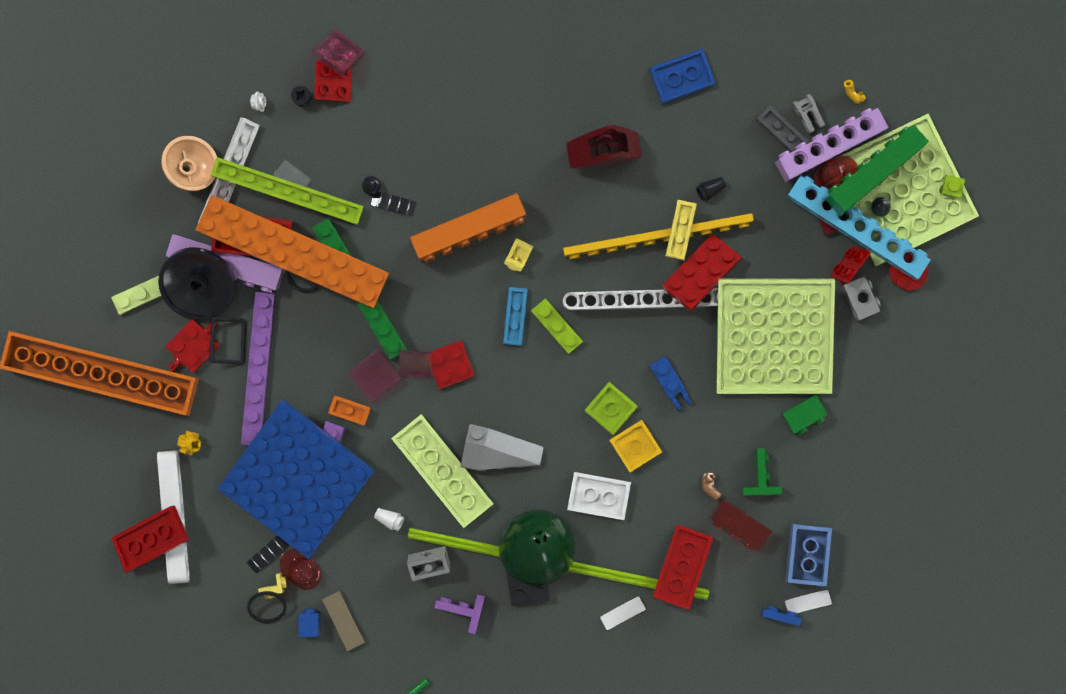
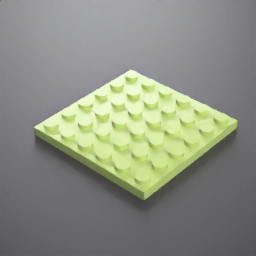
(914, 191)
(775, 336)

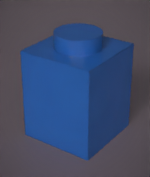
(309, 623)

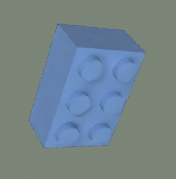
(808, 554)

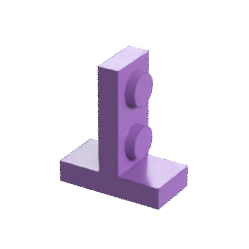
(464, 609)

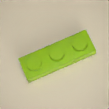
(556, 326)

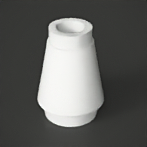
(390, 519)

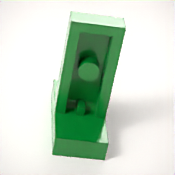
(762, 477)

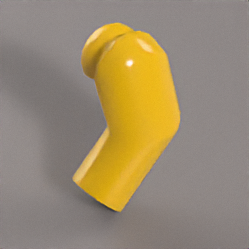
(851, 93)

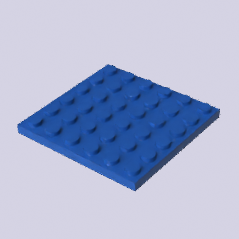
(296, 479)

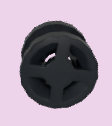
(301, 99)

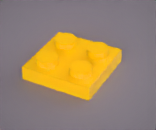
(635, 446)

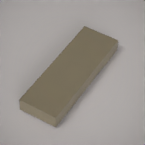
(343, 620)

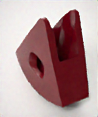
(604, 148)

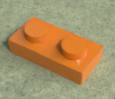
(349, 410)

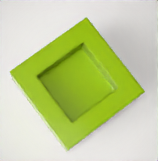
(953, 186)

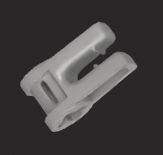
(812, 109)

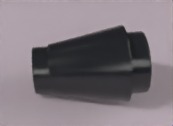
(710, 188)

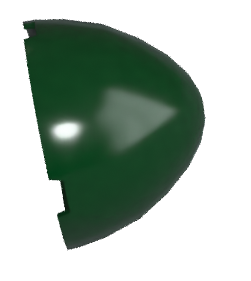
(536, 562)

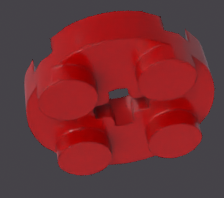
(903, 281)

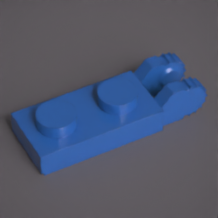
(669, 381)

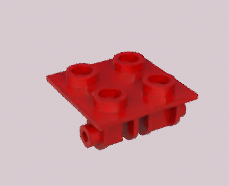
(331, 85)
(850, 264)

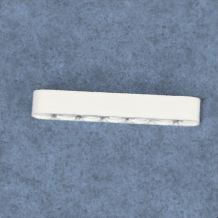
(171, 495)

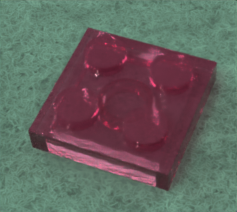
(338, 52)
(374, 375)

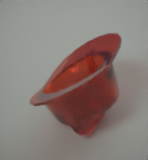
(834, 171)
(299, 570)

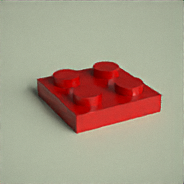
(450, 365)

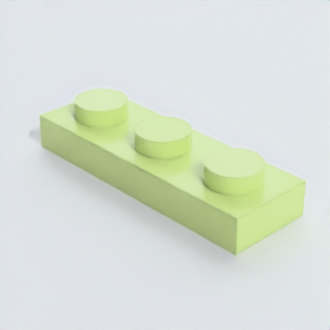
(137, 296)

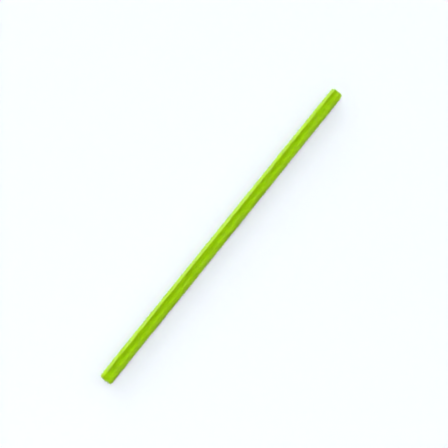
(575, 567)

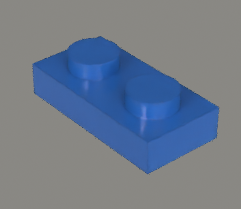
(788, 617)

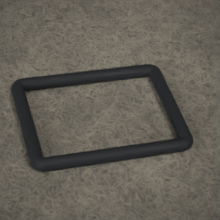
(242, 340)

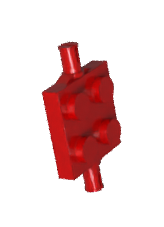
(191, 346)

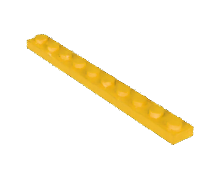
(650, 237)

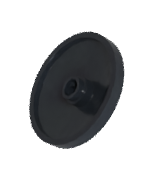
(197, 283)

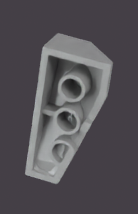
(497, 450)

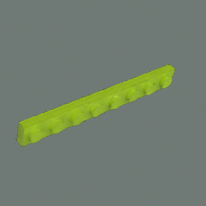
(287, 191)

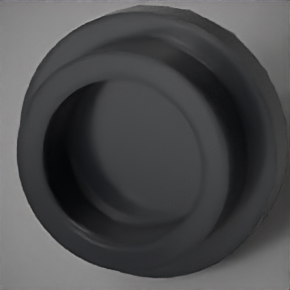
(371, 185)
(880, 206)

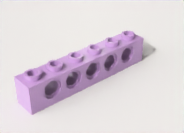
(875, 125)

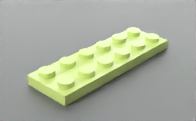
(442, 471)

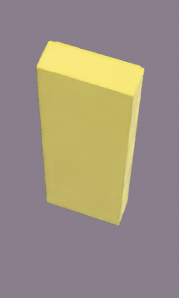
(680, 230)

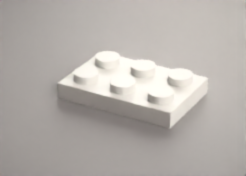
(599, 496)

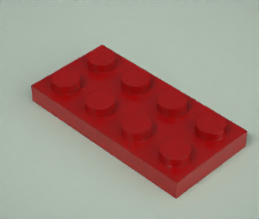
(701, 272)
(150, 539)
(682, 567)

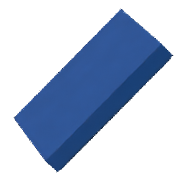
(682, 76)

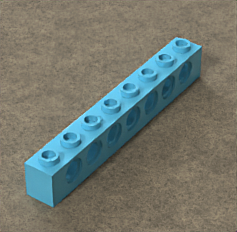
(863, 238)

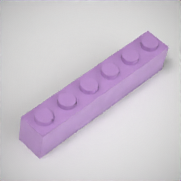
(243, 268)

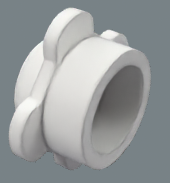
(258, 101)

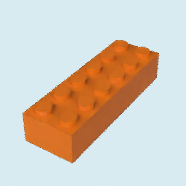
(469, 227)

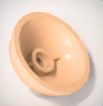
(189, 153)

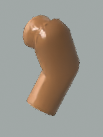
(708, 486)

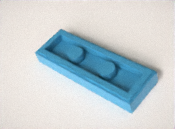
(515, 316)

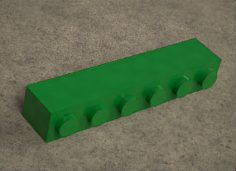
(879, 168)

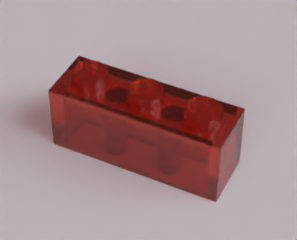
(740, 525)

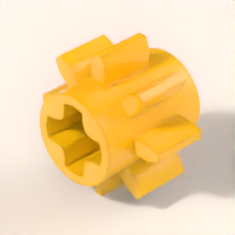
(189, 443)

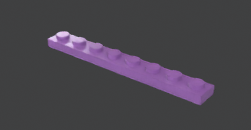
(258, 366)

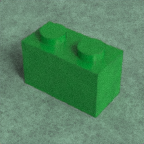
(804, 414)

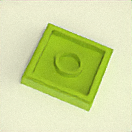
(611, 408)

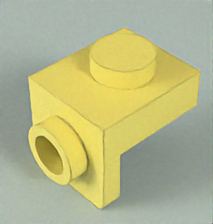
(518, 255)
(279, 588)

